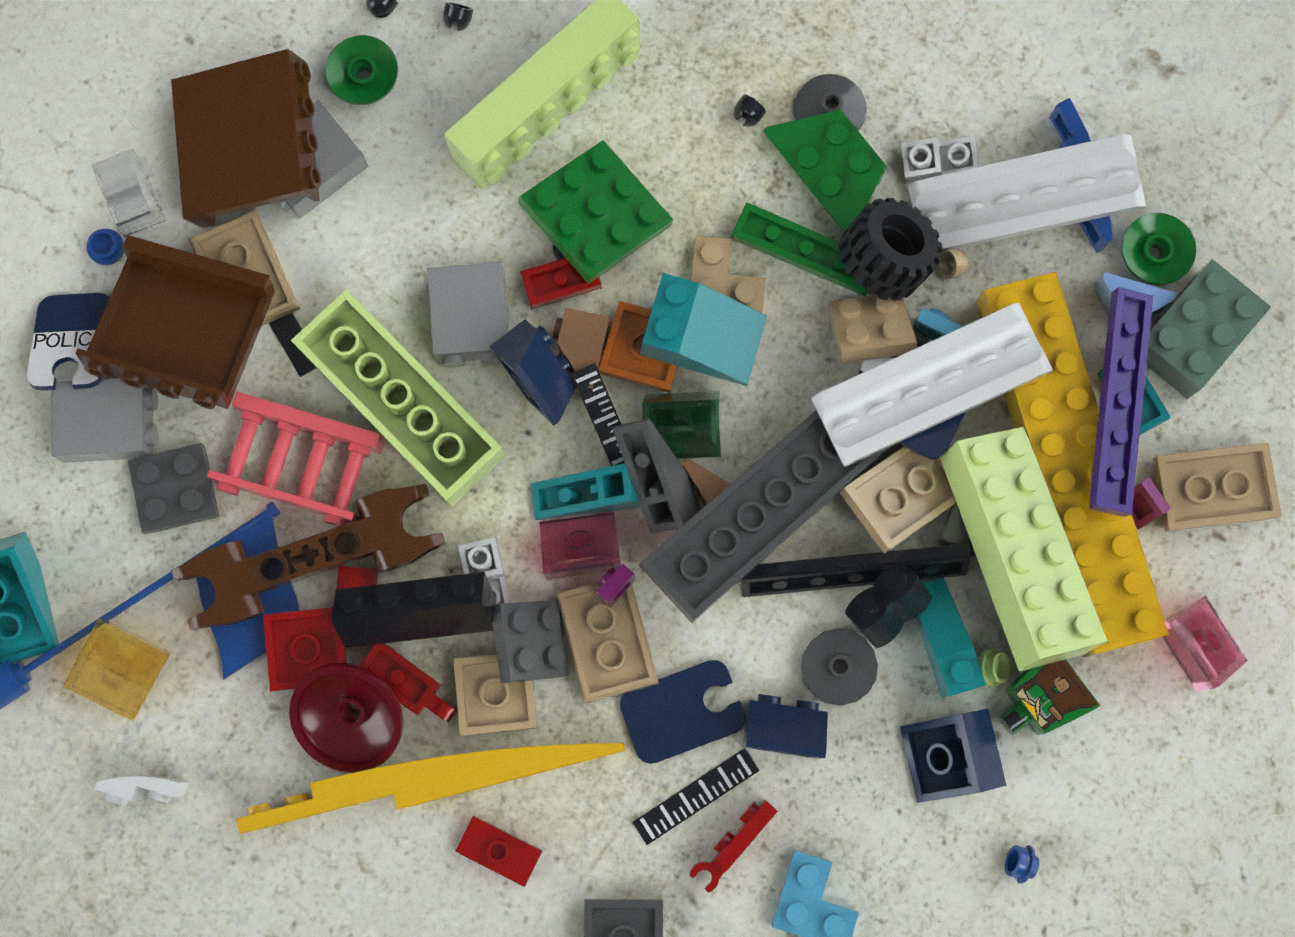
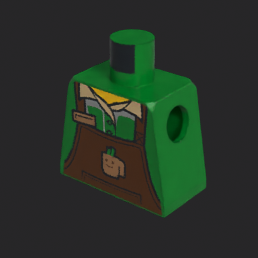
(1047, 698)

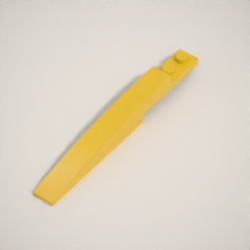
(424, 780)

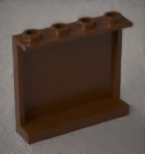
(245, 136)
(179, 324)

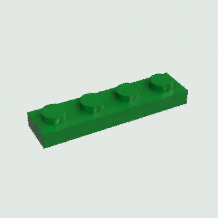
(793, 245)

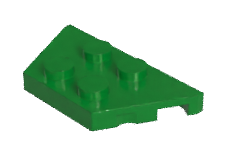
(831, 162)

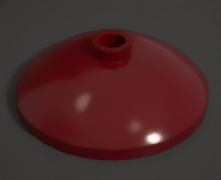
(337, 732)

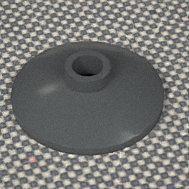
(814, 94)

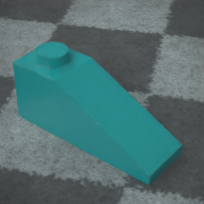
(584, 493)
(948, 643)

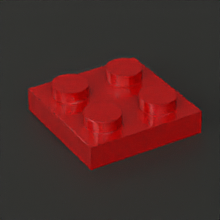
(300, 644)

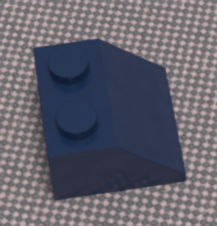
(536, 369)
(786, 728)
(953, 756)

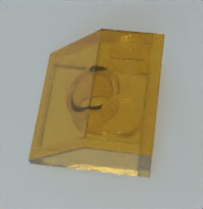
(116, 669)

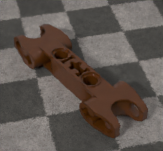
(242, 579)

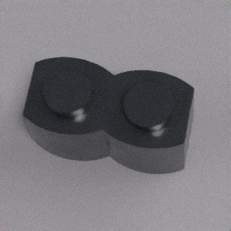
(886, 606)

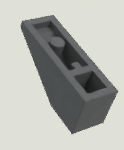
(656, 476)

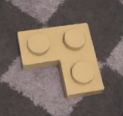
(712, 267)

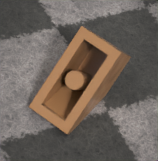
(581, 338)

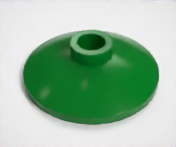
(359, 55)
(1167, 235)

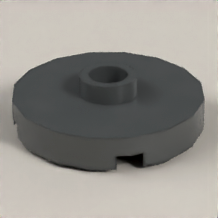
(819, 672)

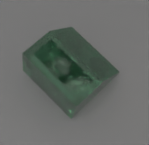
(686, 422)

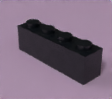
(413, 609)

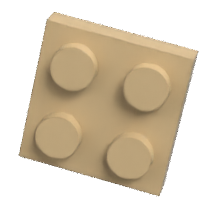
(871, 328)
(488, 704)

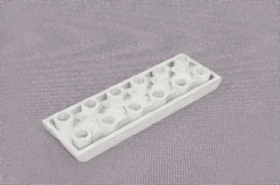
(1032, 192)
(931, 384)

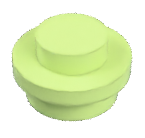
(994, 667)

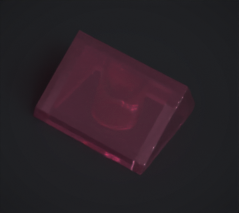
(579, 545)
(1203, 645)

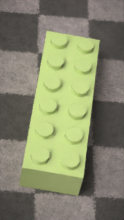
(544, 91)
(399, 397)
(1022, 548)

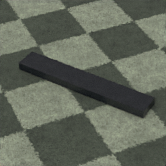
(853, 570)

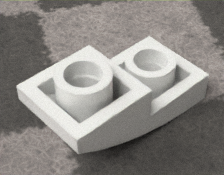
(935, 158)
(485, 557)
(132, 788)

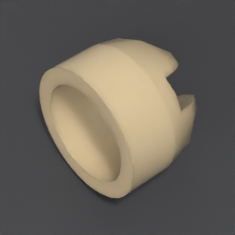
(950, 257)

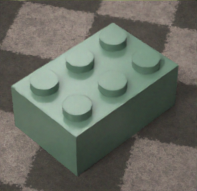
(1202, 328)

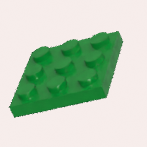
(595, 211)

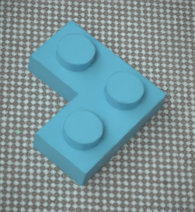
(801, 902)

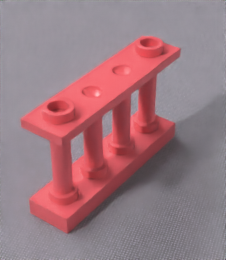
(289, 422)

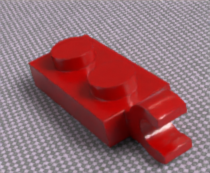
(408, 682)
(732, 846)

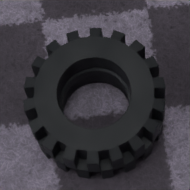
(890, 249)

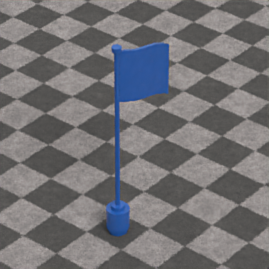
(236, 643)

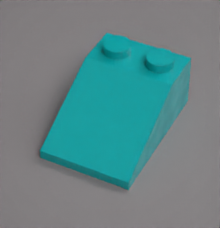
(702, 330)
(24, 606)

